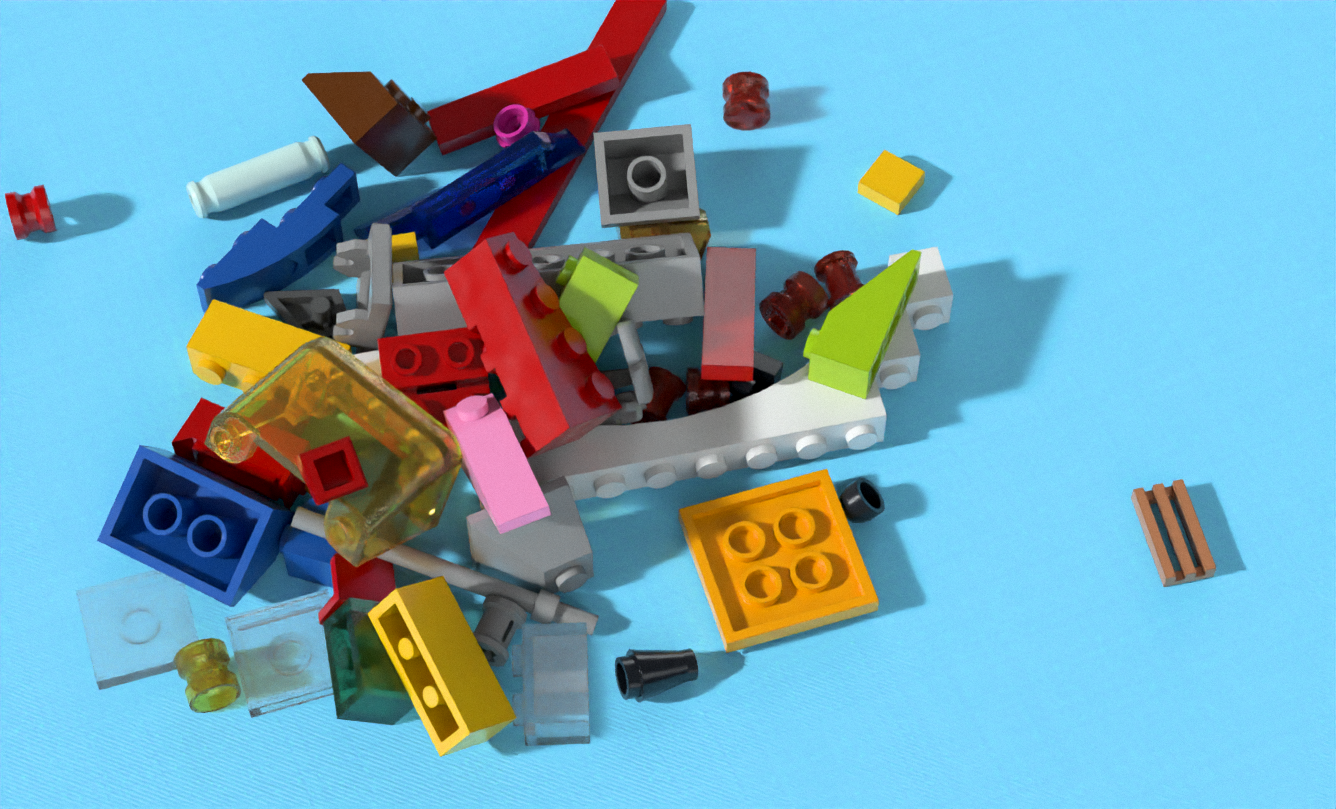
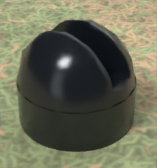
(861, 501)

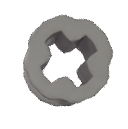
(498, 627)

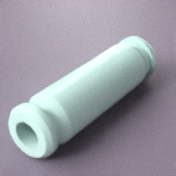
(258, 176)

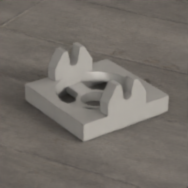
(372, 265)

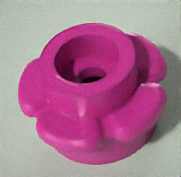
(514, 123)

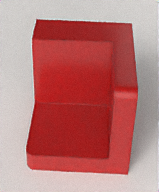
(369, 581)

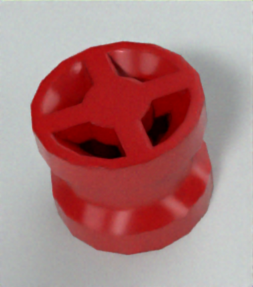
(30, 212)

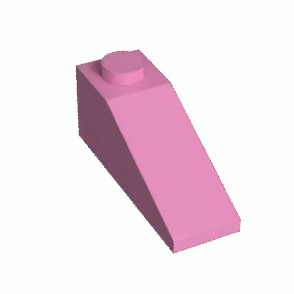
(496, 463)

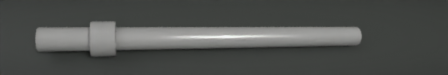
(543, 606)

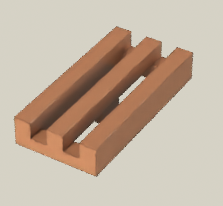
(1162, 496)

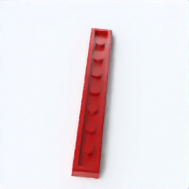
(624, 37)

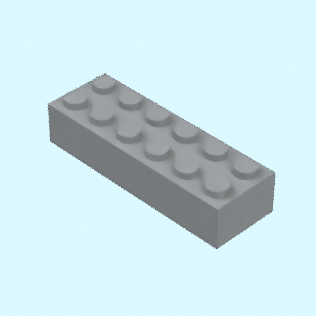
(666, 291)

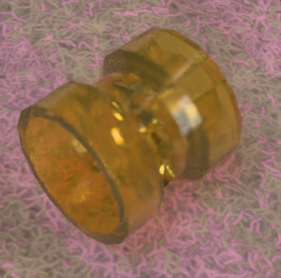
(207, 675)

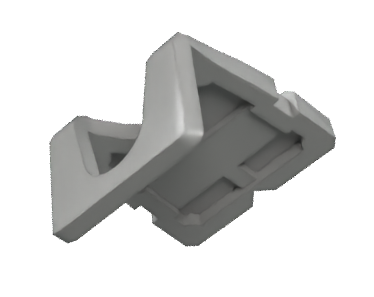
(637, 371)

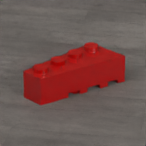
(530, 346)

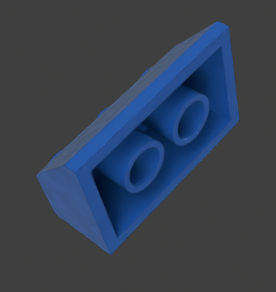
(194, 525)

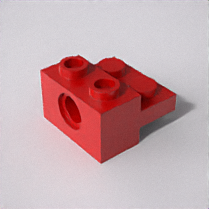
(435, 362)

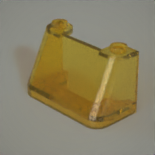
(329, 395)

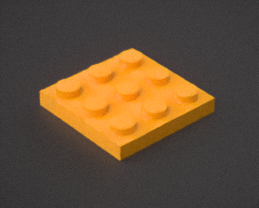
(777, 560)

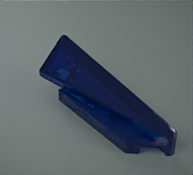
(481, 190)

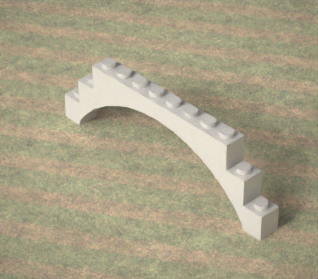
(768, 427)

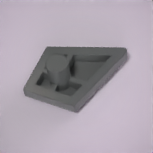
(307, 309)

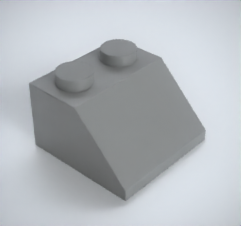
(646, 176)

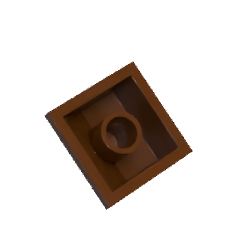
(375, 116)

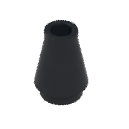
(651, 672)

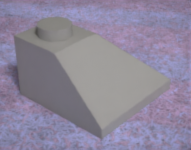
(540, 555)

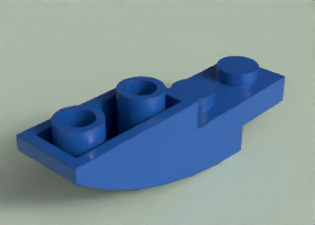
(277, 257)

